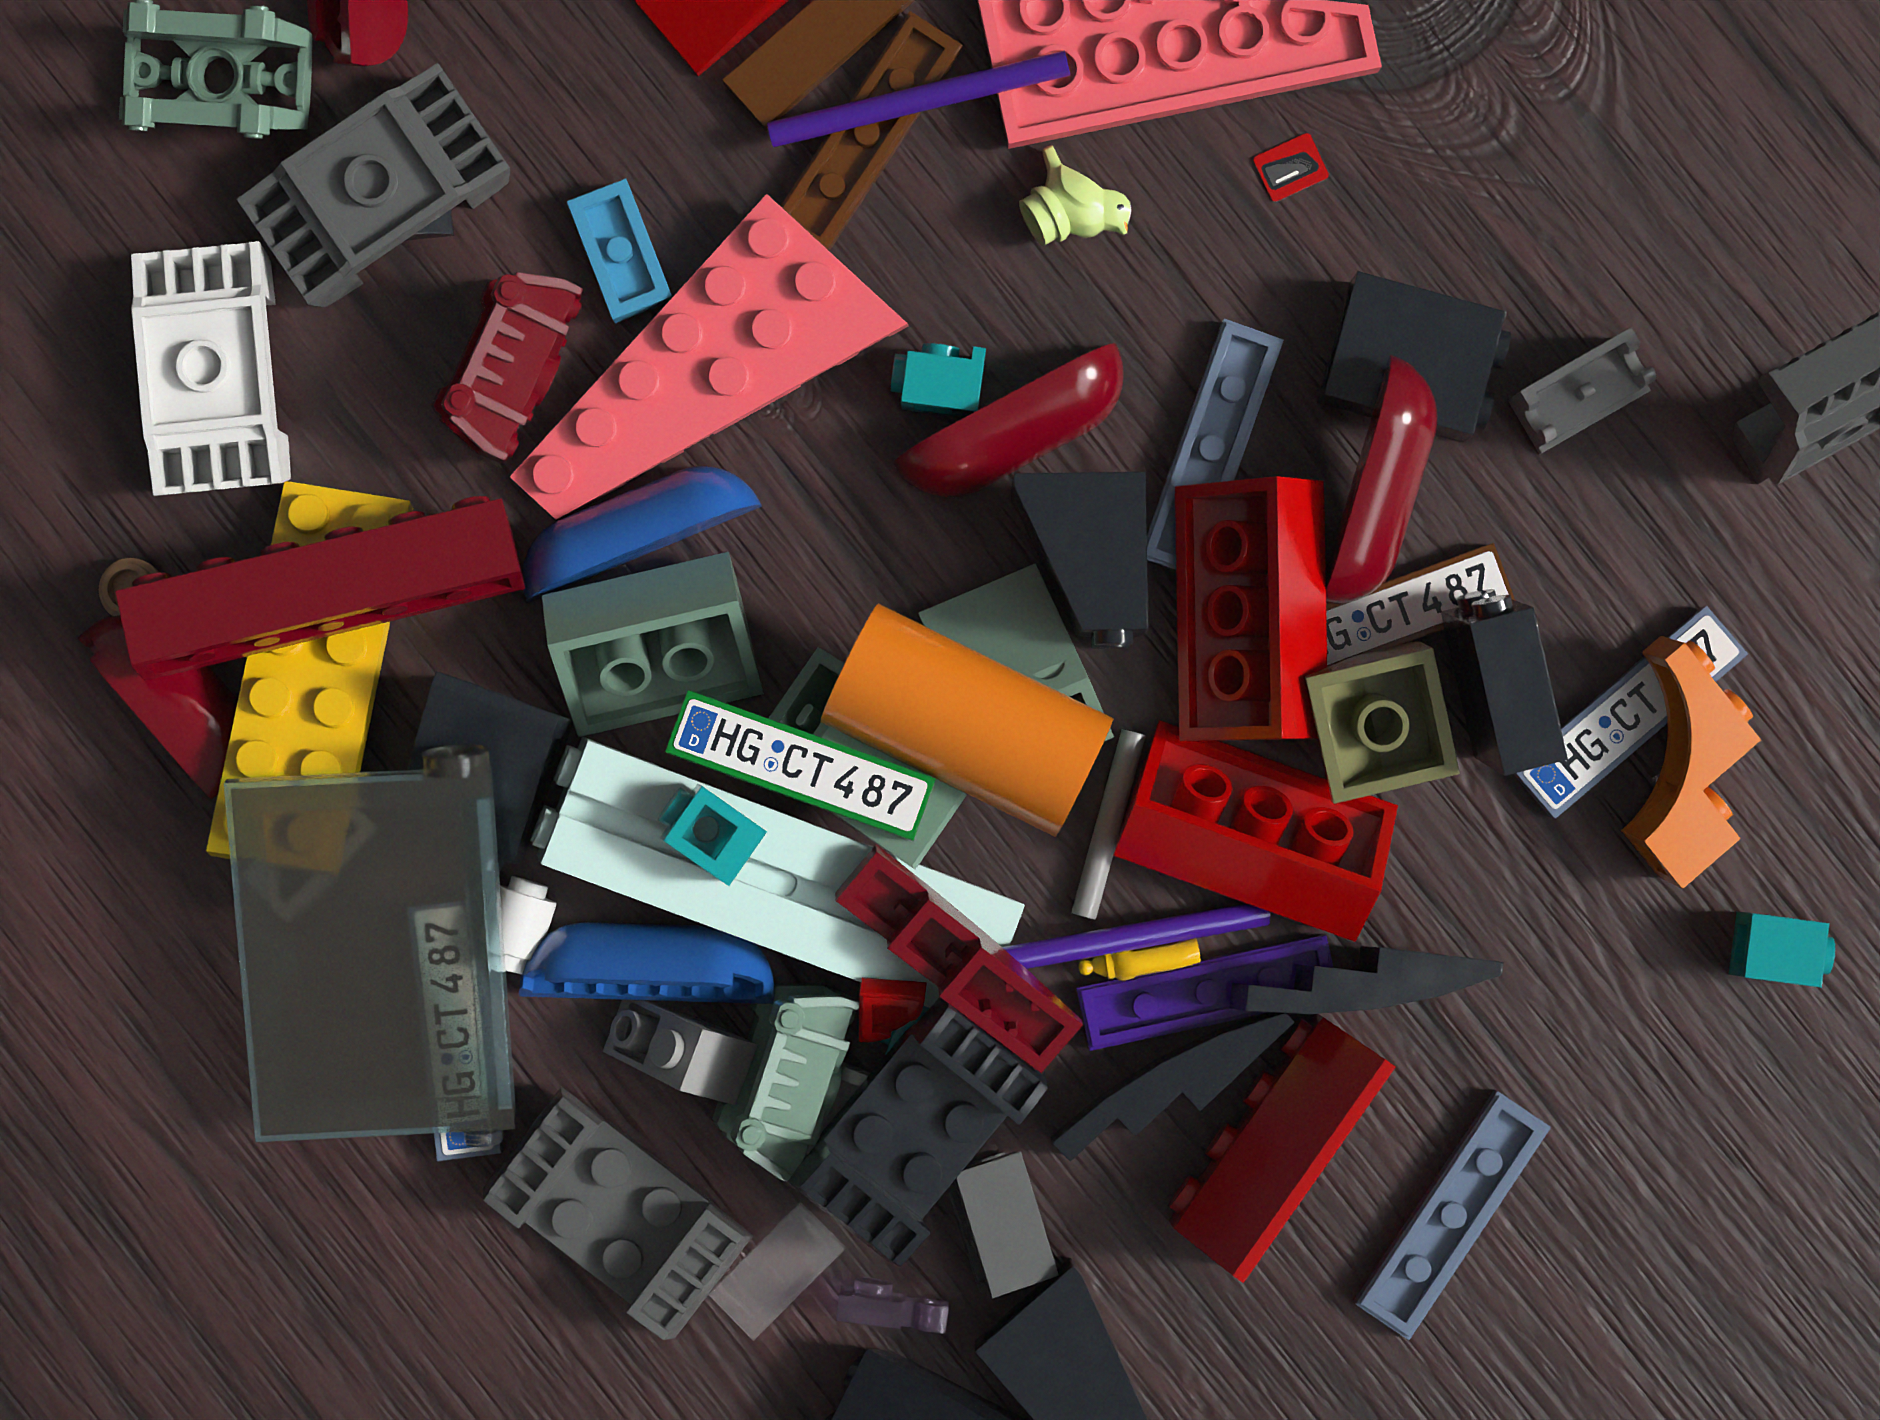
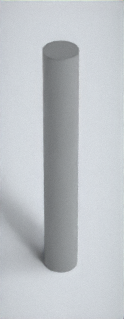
(1108, 824)

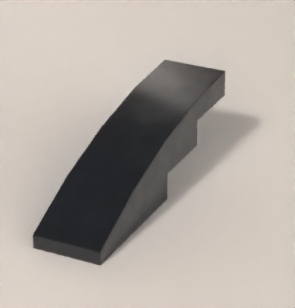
(1382, 980)
(1196, 1069)

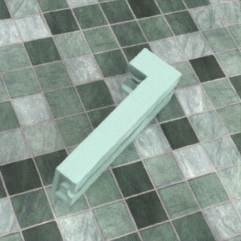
(779, 899)

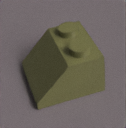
(1381, 721)

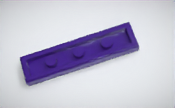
(1192, 995)

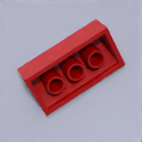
(1249, 607)
(1257, 832)
(1278, 1145)

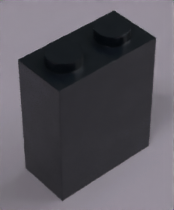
(1440, 335)
(1503, 682)

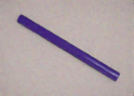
(918, 99)
(1138, 935)

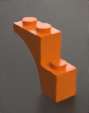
(1708, 731)

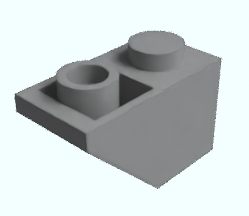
(680, 1050)

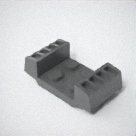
(373, 184)
(1816, 405)
(617, 1213)

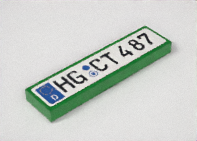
(800, 765)

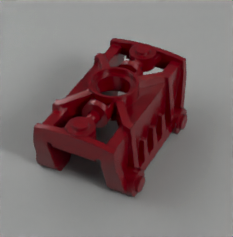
(508, 361)

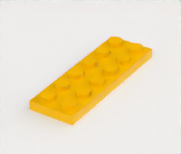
(314, 700)

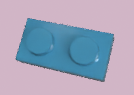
(620, 250)

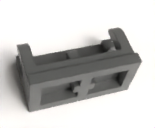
(1001, 1224)

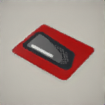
(1291, 167)

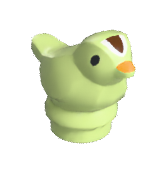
(1072, 205)

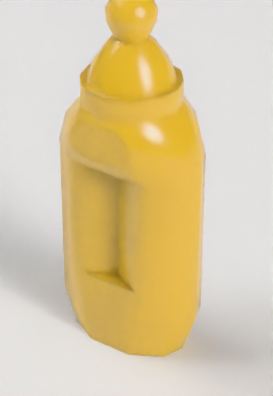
(1144, 960)

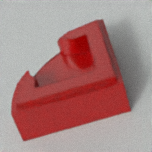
(888, 1006)

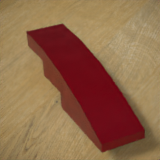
(959, 959)

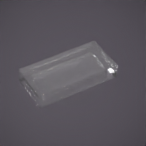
(776, 1271)

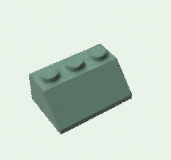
(646, 639)

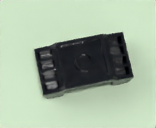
(915, 1129)

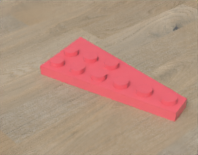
(729, 342)

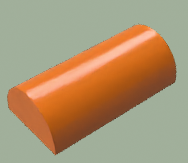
(966, 719)

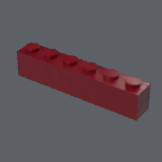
(319, 588)

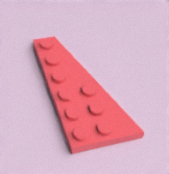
(1167, 56)

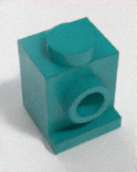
(939, 380)
(729, 848)

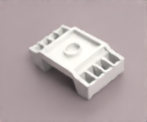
(207, 368)

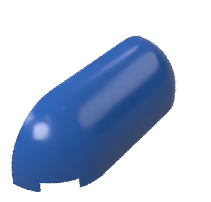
(633, 526)
(647, 964)

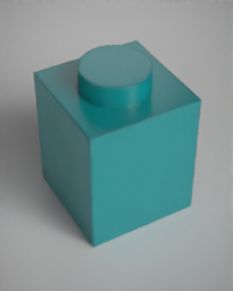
(1781, 949)

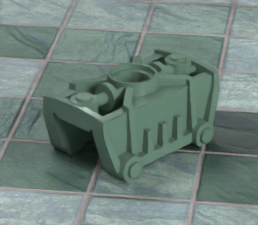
(204, 40)
(790, 1075)

